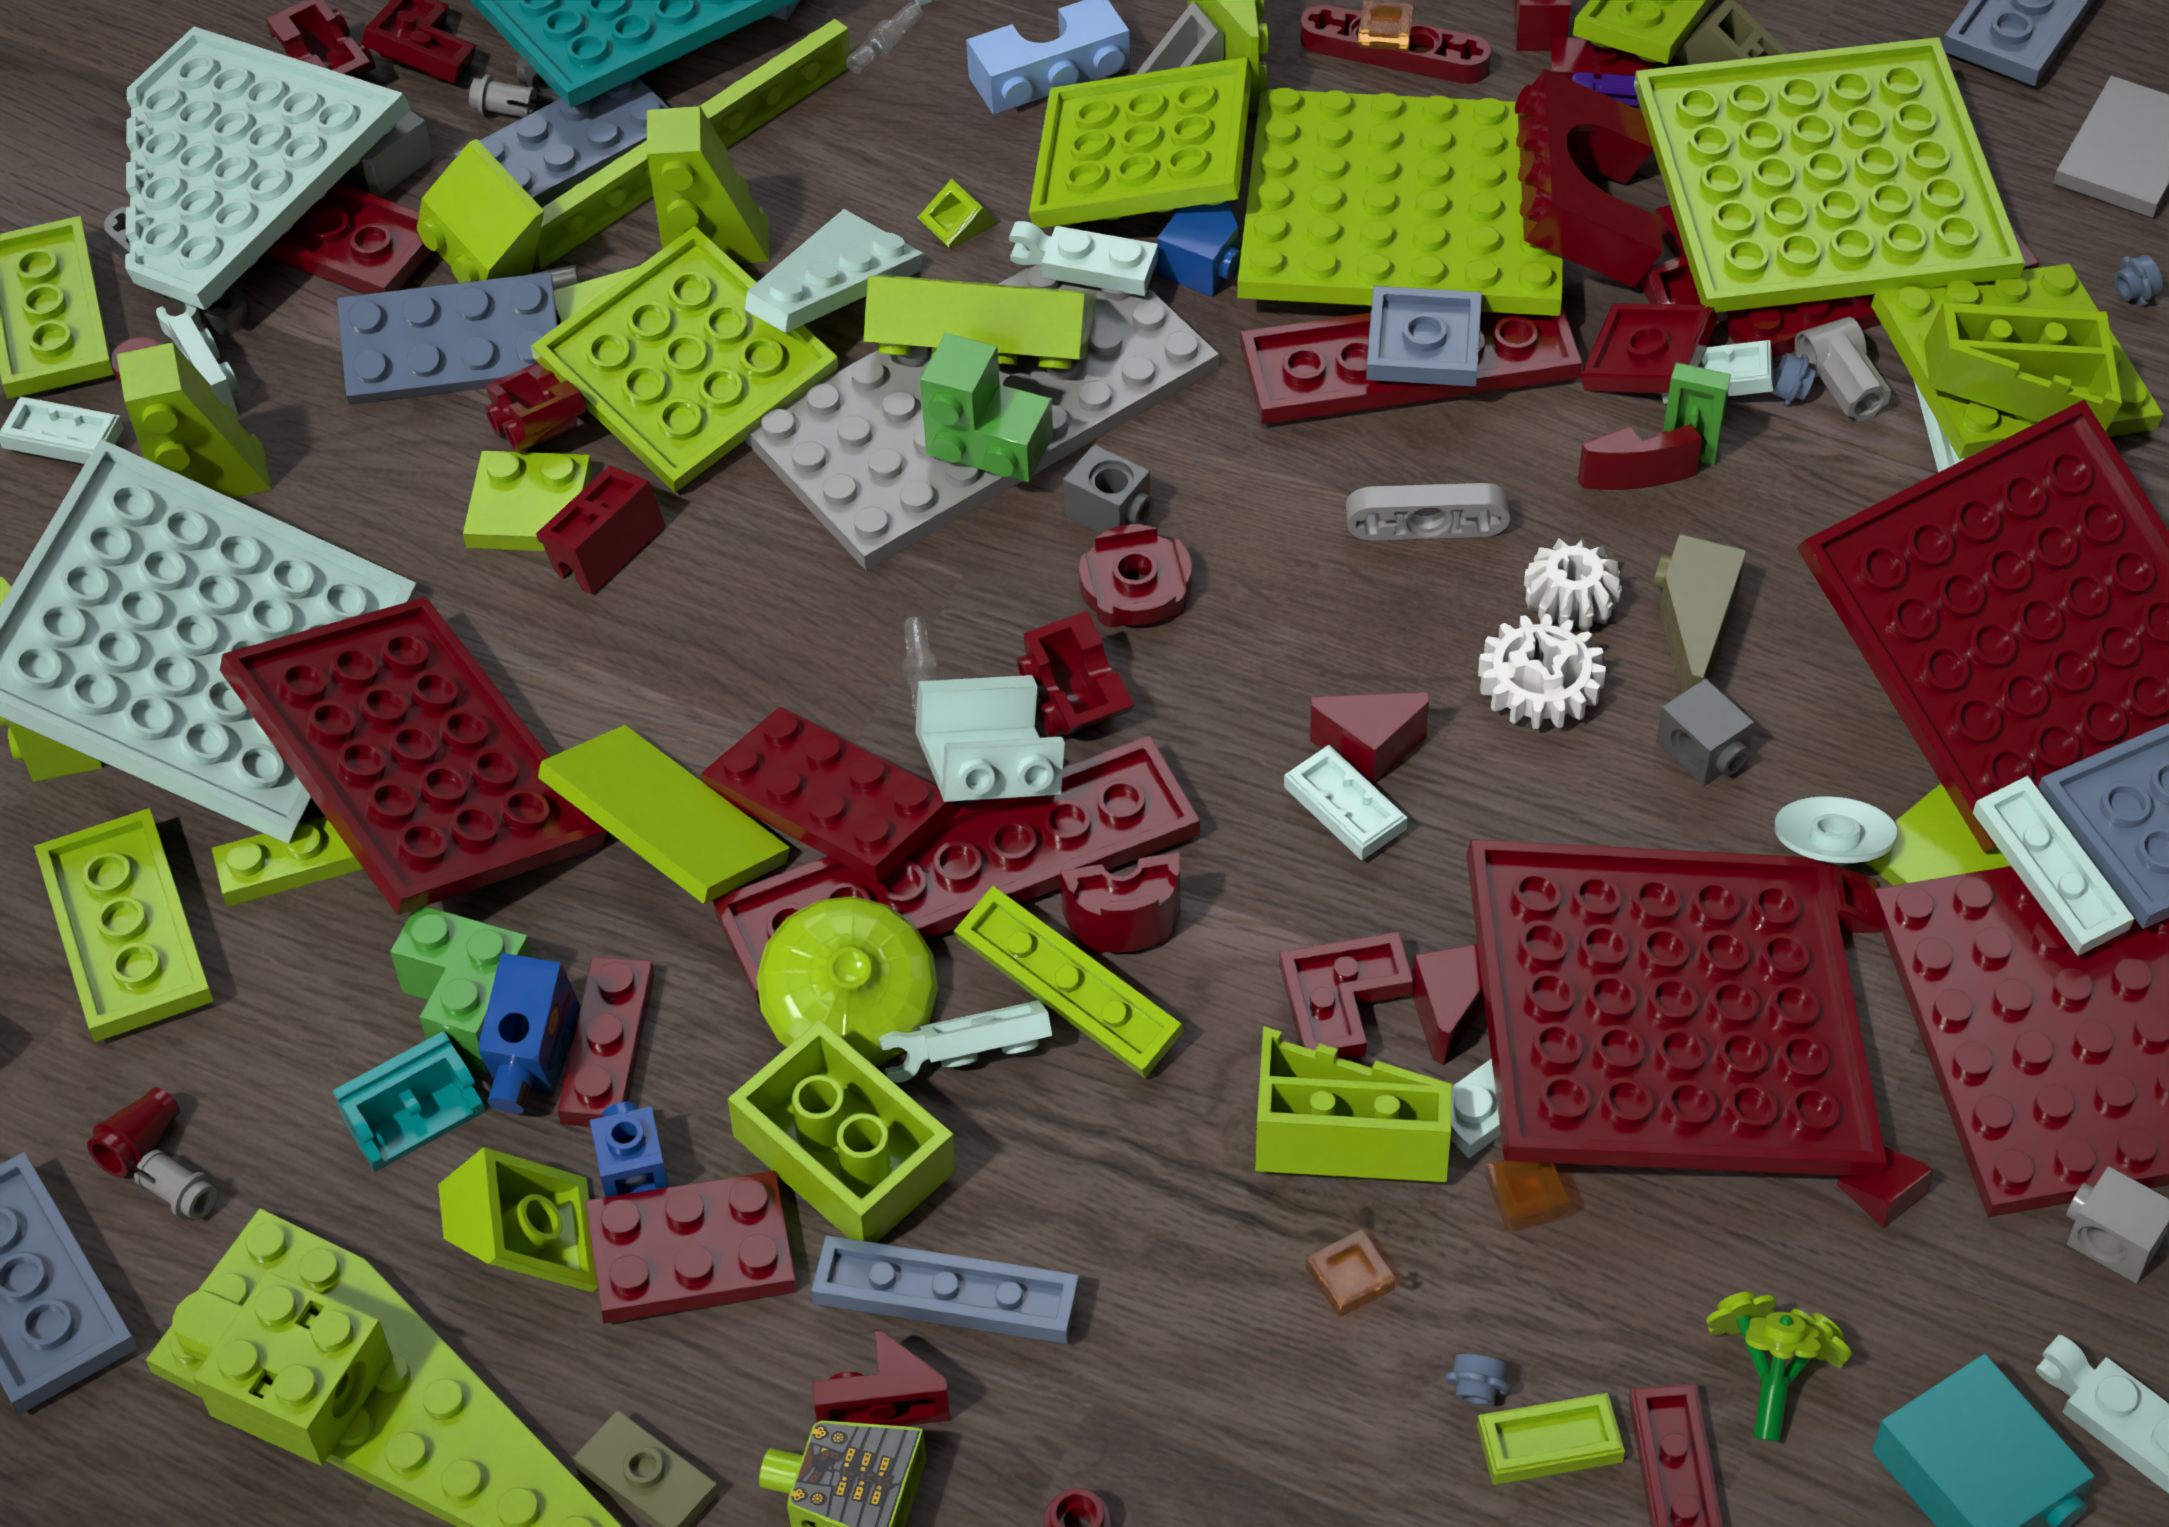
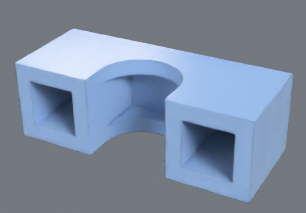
(1018, 71)

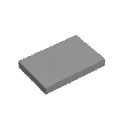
(2122, 149)

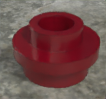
(1077, 1504)

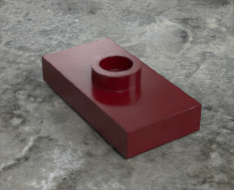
(1580, 55)

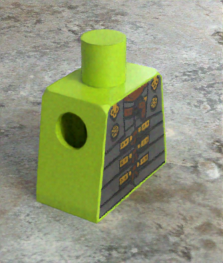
(849, 1475)

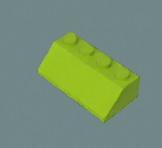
(1012, 317)

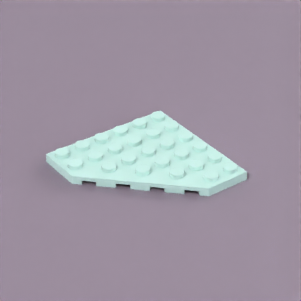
(233, 154)

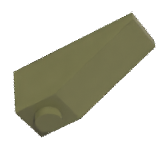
(1728, 35)
(1696, 603)

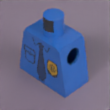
(527, 1029)

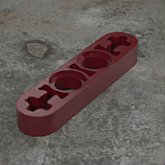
(1451, 67)

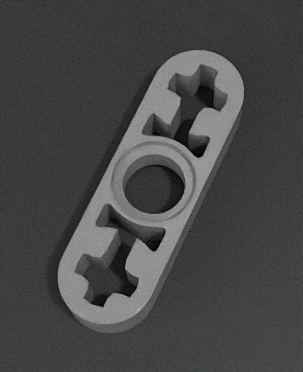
(1480, 505)

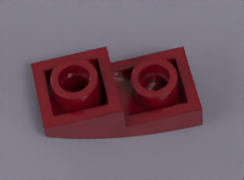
(1627, 462)

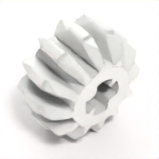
(1573, 584)

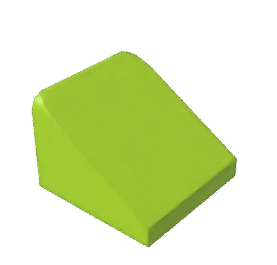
(956, 215)

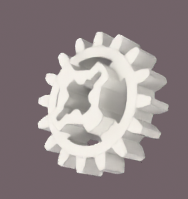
(1537, 671)

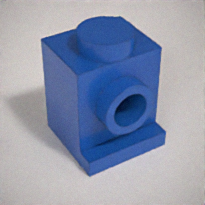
(628, 1150)

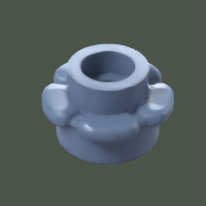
(2138, 279)
(1793, 378)
(1478, 1379)

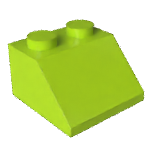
(480, 219)

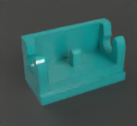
(408, 1101)

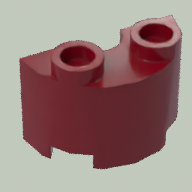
(318, 37)
(533, 407)
(1072, 675)
(1125, 910)

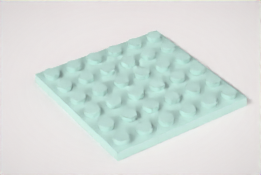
(126, 626)

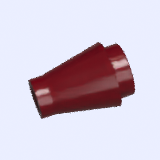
(132, 1132)

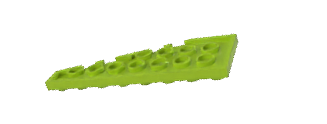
(429, 1421)

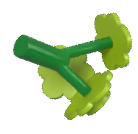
(1784, 1336)

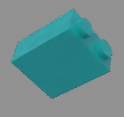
(1982, 1455)

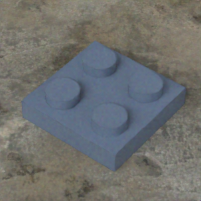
(1424, 336)

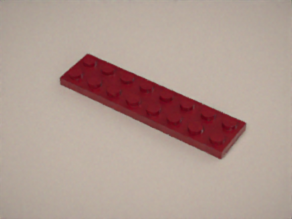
(1106, 815)

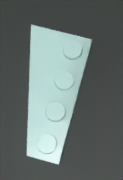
(829, 272)

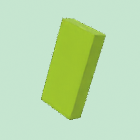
(1550, 1438)

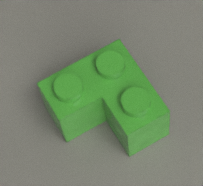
(976, 418)
(453, 968)

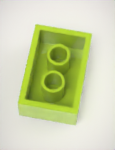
(842, 1134)

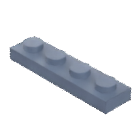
(946, 1289)

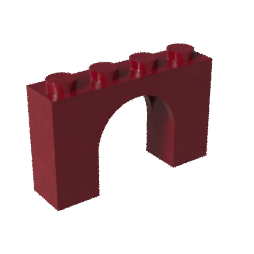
(1559, 205)

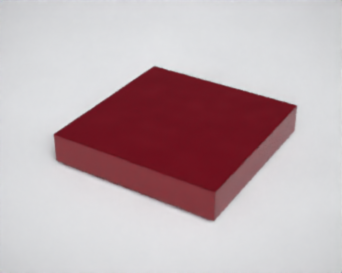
(1644, 343)

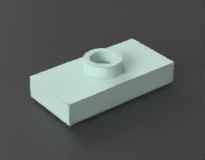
(1746, 362)
(57, 430)
(1345, 802)

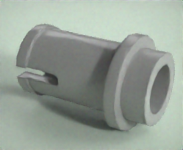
(501, 97)
(187, 1192)

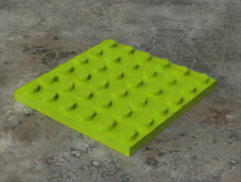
(1825, 175)
(1389, 197)

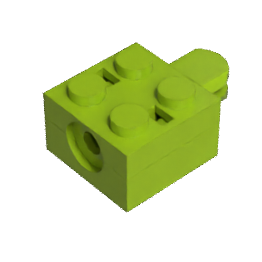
(283, 1362)

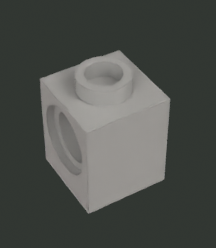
(2119, 1223)

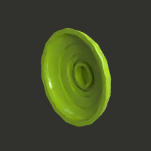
(850, 968)

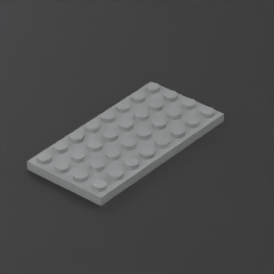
(859, 435)

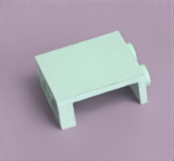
(985, 739)

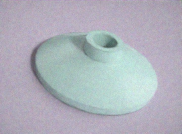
(1835, 829)

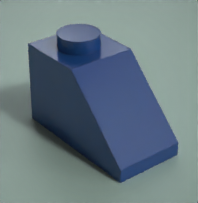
(1200, 248)

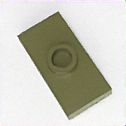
(645, 1474)

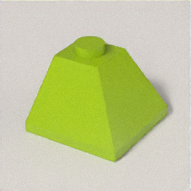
(520, 1217)

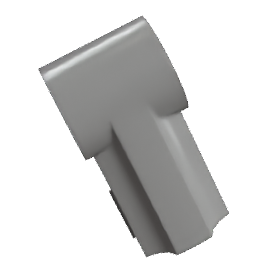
(1841, 361)

